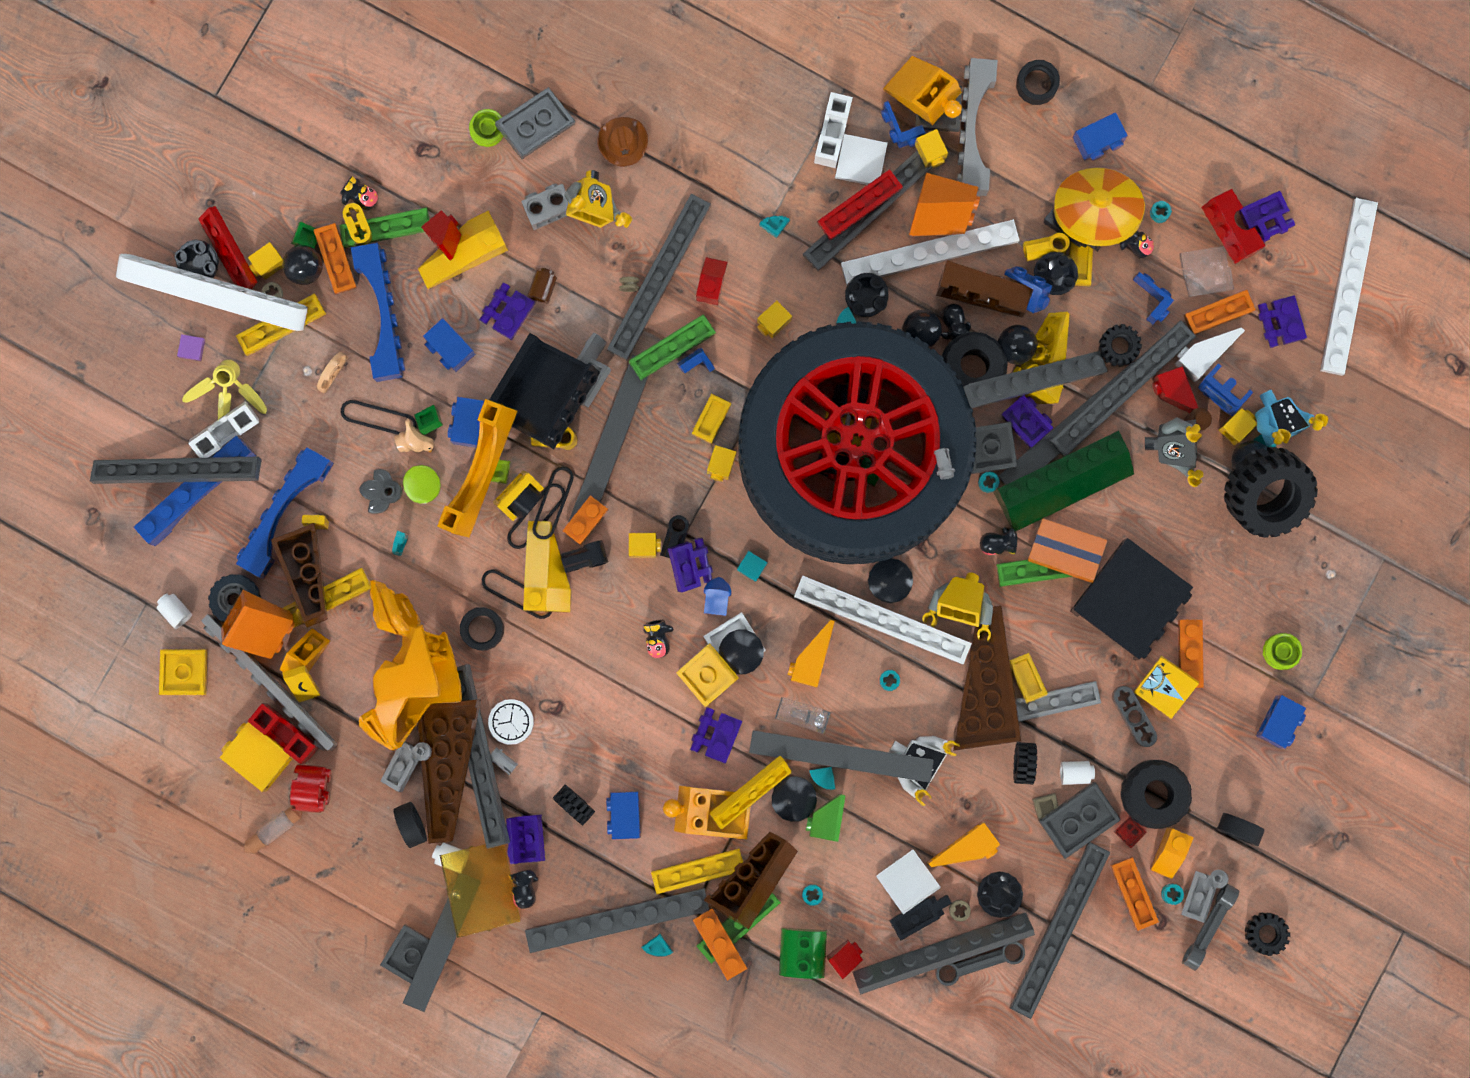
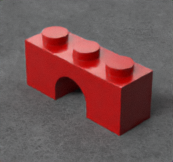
(1237, 241)
(282, 731)

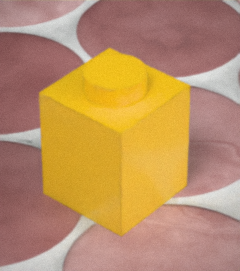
(931, 149)
(266, 261)
(773, 320)
(1238, 426)
(721, 463)
(644, 545)

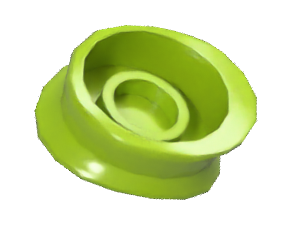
(483, 128)
(421, 484)
(1282, 651)

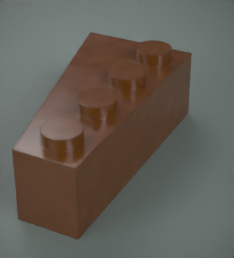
(983, 289)
(302, 567)
(753, 880)

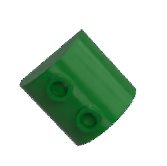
(802, 953)

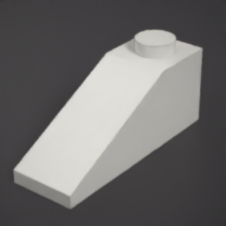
(1202, 355)

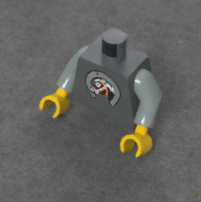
(1178, 447)

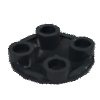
(198, 258)
(1058, 271)
(866, 294)
(890, 580)
(742, 651)
(794, 799)
(1000, 894)

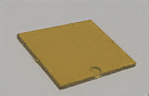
(479, 889)

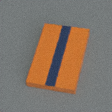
(1067, 550)

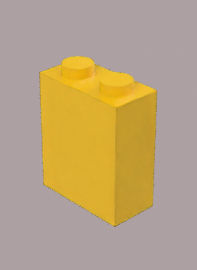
(255, 757)

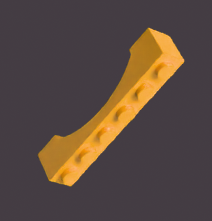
(494, 429)

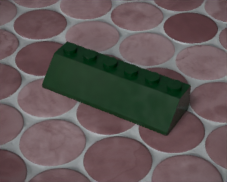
(1065, 481)

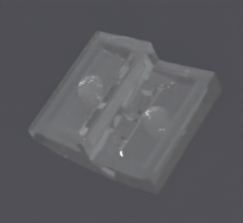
(1206, 271)

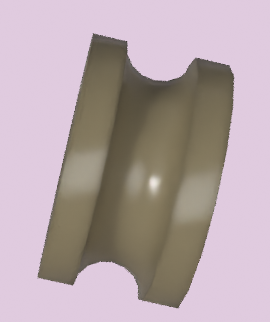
(629, 284)
(266, 289)
(952, 909)

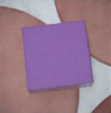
(191, 347)

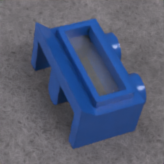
(1221, 393)

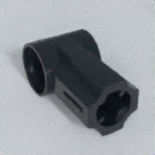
(672, 537)
(589, 556)

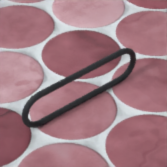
(377, 408)
(561, 506)
(547, 517)
(507, 599)

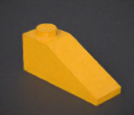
(810, 662)
(973, 845)

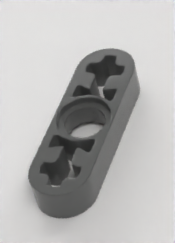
(1130, 699)

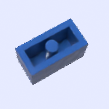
(1100, 137)
(448, 345)
(465, 424)
(1281, 722)
(624, 815)

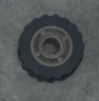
(222, 591)

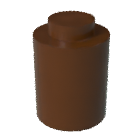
(542, 285)
(1202, 417)

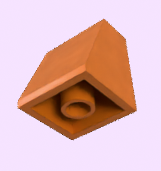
(944, 207)
(256, 626)

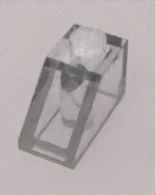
(802, 715)

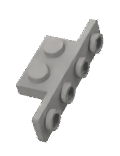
(589, 355)

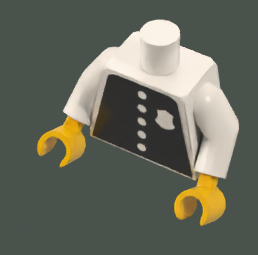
(923, 747)

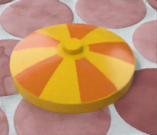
(1099, 206)

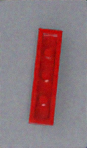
(860, 204)
(227, 248)

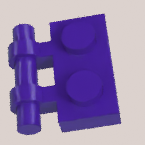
(1265, 210)
(512, 315)
(1288, 321)
(684, 565)
(722, 739)

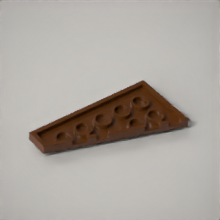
(989, 698)
(450, 733)

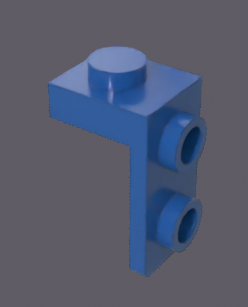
(902, 138)
(1159, 294)
(1039, 298)

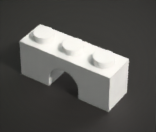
(833, 130)
(223, 430)

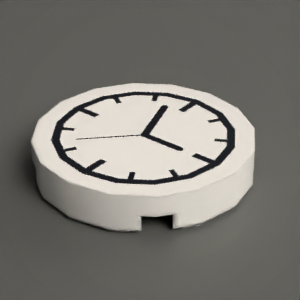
(511, 721)

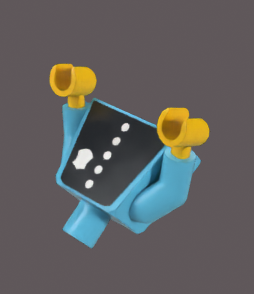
(1284, 419)

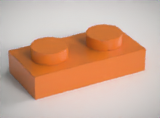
(585, 520)

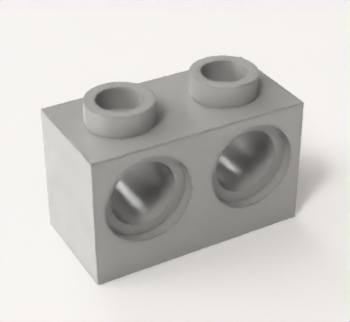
(550, 212)

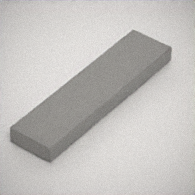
(1059, 701)

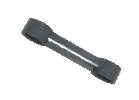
(1196, 952)
(981, 962)

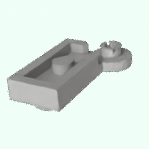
(404, 763)
(1202, 894)

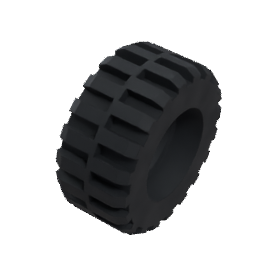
(1286, 508)

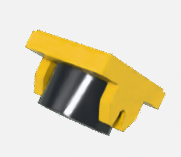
(519, 496)

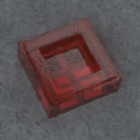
(1130, 832)

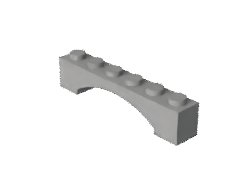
(981, 77)

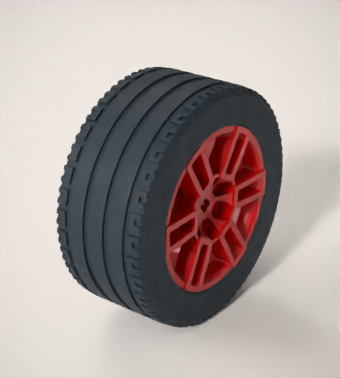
(888, 362)

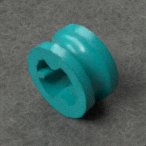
(1160, 218)
(994, 486)
(885, 675)
(811, 887)
(1169, 900)

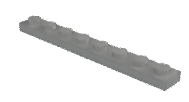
(275, 690)

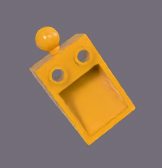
(925, 90)
(693, 815)

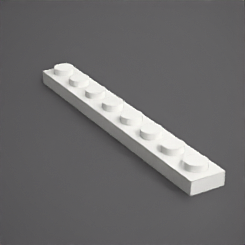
(933, 251)
(1349, 286)
(882, 620)

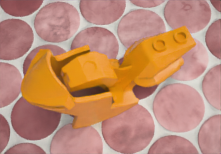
(417, 676)

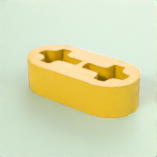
(352, 226)

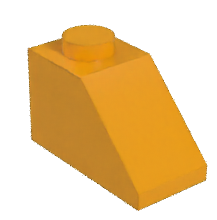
(305, 651)
(1171, 852)

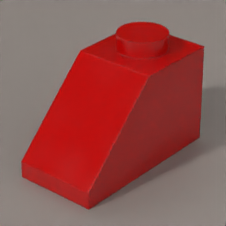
(443, 233)
(711, 281)
(1175, 389)
(845, 958)

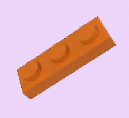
(335, 258)
(1219, 312)
(1191, 648)
(1134, 893)
(719, 944)

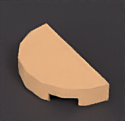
(331, 371)

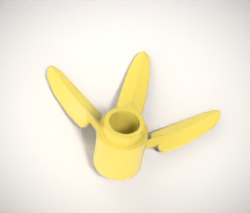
(225, 375)

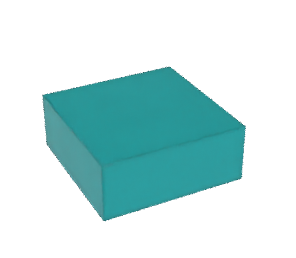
(752, 566)

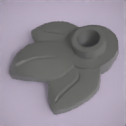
(377, 491)

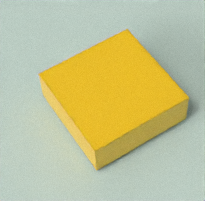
(319, 520)

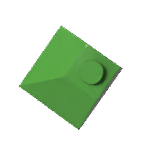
(827, 820)

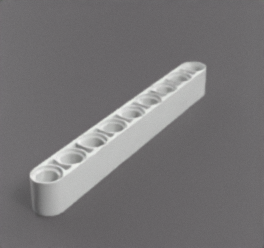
(211, 292)

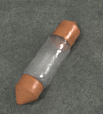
(272, 830)

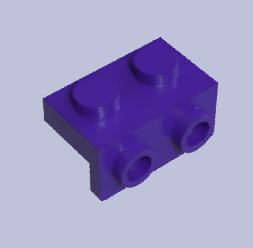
(1027, 420)
(525, 839)

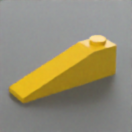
(477, 244)
(1051, 348)
(545, 577)

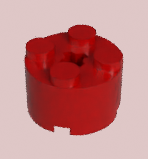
(309, 788)

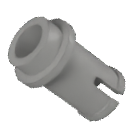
(944, 464)
(503, 761)

